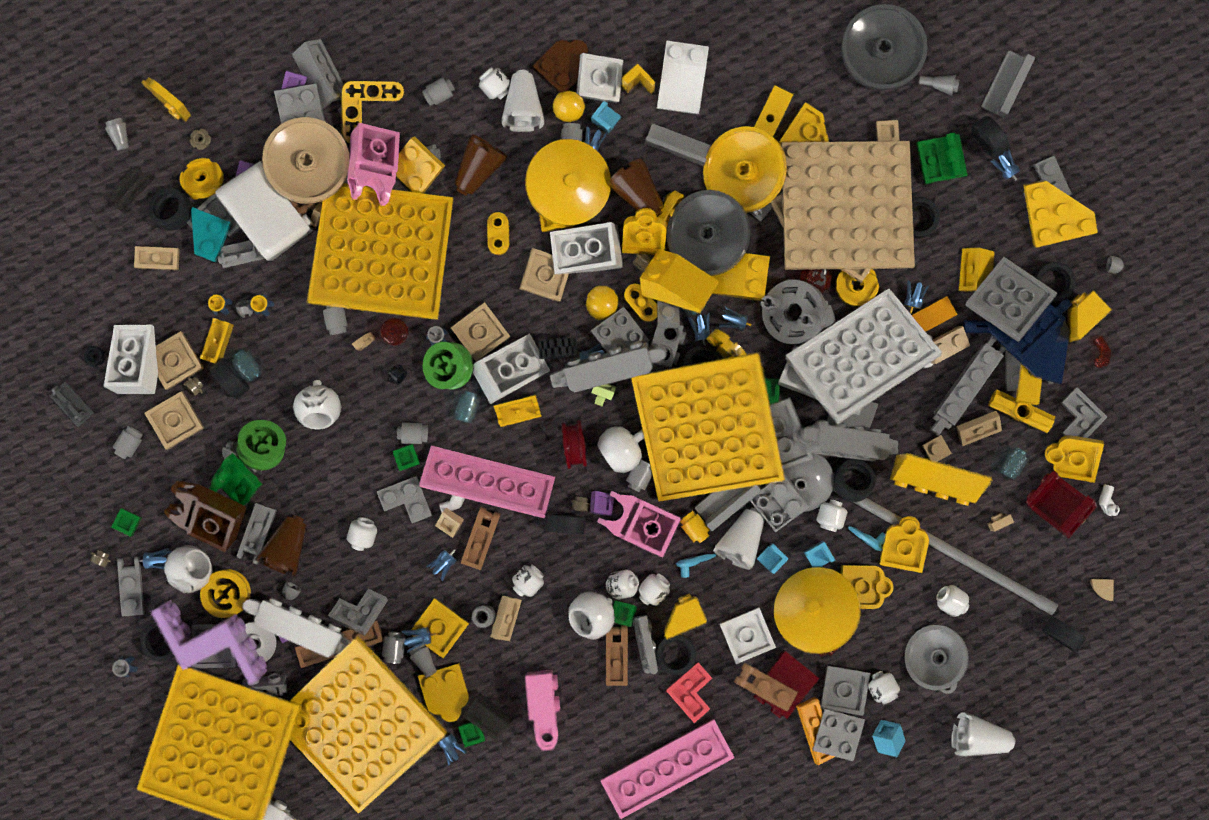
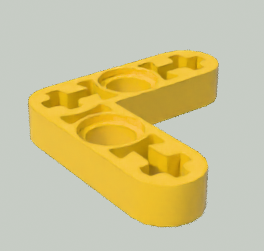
(356, 101)

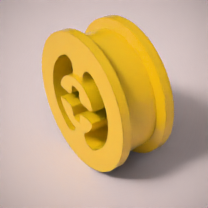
(237, 603)

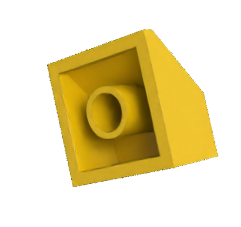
(1085, 314)
(684, 616)

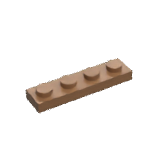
(308, 657)

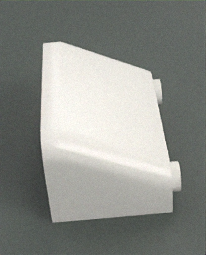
(263, 213)

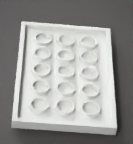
(863, 355)

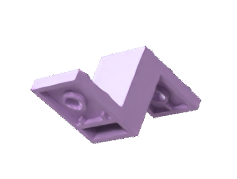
(194, 649)

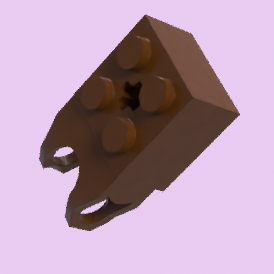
(206, 515)

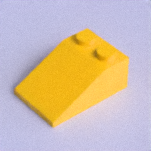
(745, 279)
(677, 282)

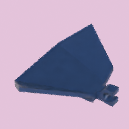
(1044, 344)

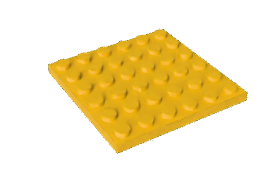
(381, 254)
(708, 427)
(361, 725)
(218, 746)

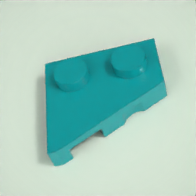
(208, 234)

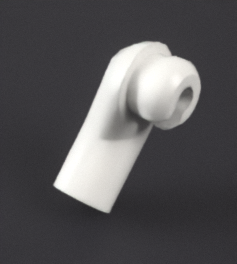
(1106, 502)

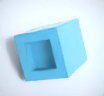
(605, 117)
(819, 555)
(772, 558)
(889, 738)

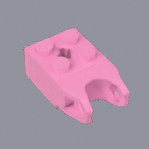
(373, 161)
(633, 524)
(543, 705)

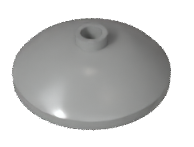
(817, 478)
(923, 655)

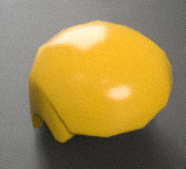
(568, 106)
(602, 302)

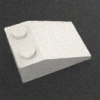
(682, 77)
(586, 249)
(132, 360)
(509, 368)

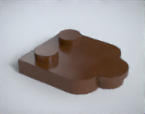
(561, 64)

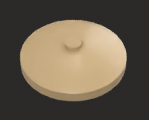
(306, 160)

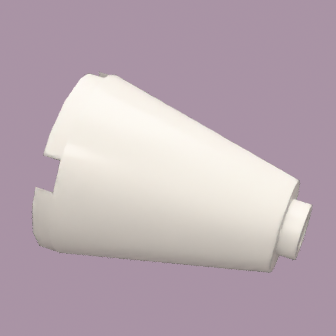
(522, 104)
(742, 539)
(980, 737)

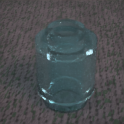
(246, 365)
(467, 407)
(1014, 463)

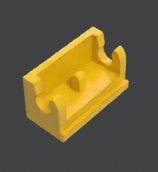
(216, 341)
(517, 411)

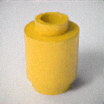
(694, 527)

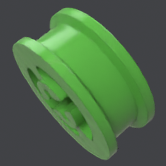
(458, 365)
(255, 434)

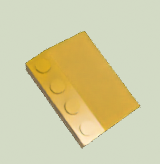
(938, 478)

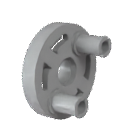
(777, 305)

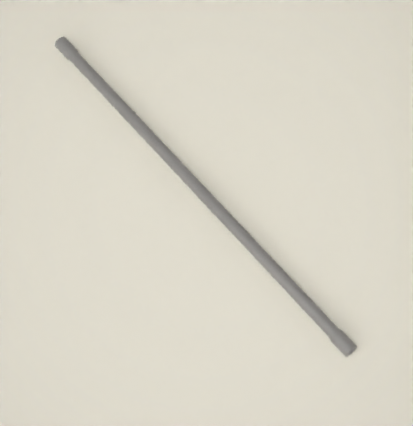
(1038, 600)

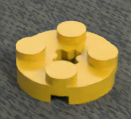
(201, 189)
(860, 296)
(724, 345)

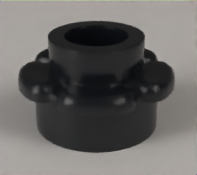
(94, 362)
(397, 374)

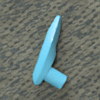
(869, 540)
(684, 564)

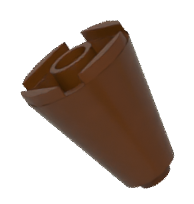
(477, 164)
(637, 187)
(285, 546)

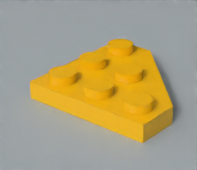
(806, 127)
(1056, 215)

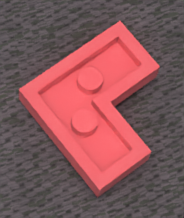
(685, 691)

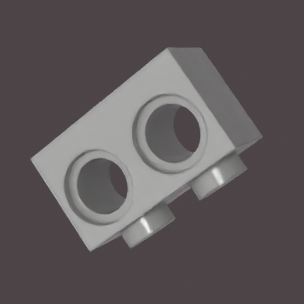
(671, 345)

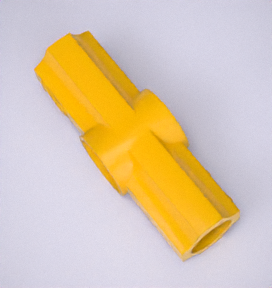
(1034, 417)

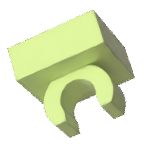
(602, 392)

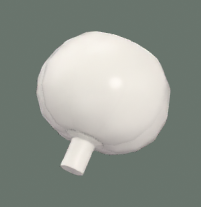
(317, 406)
(620, 448)
(188, 568)
(593, 609)

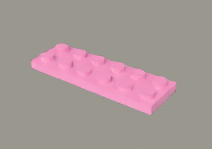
(487, 481)
(667, 768)

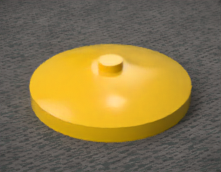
(746, 167)
(568, 182)
(817, 610)

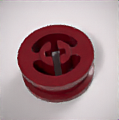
(574, 444)

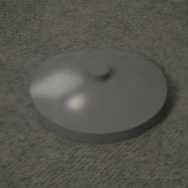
(884, 47)
(709, 231)

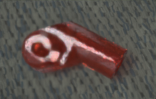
(1104, 352)

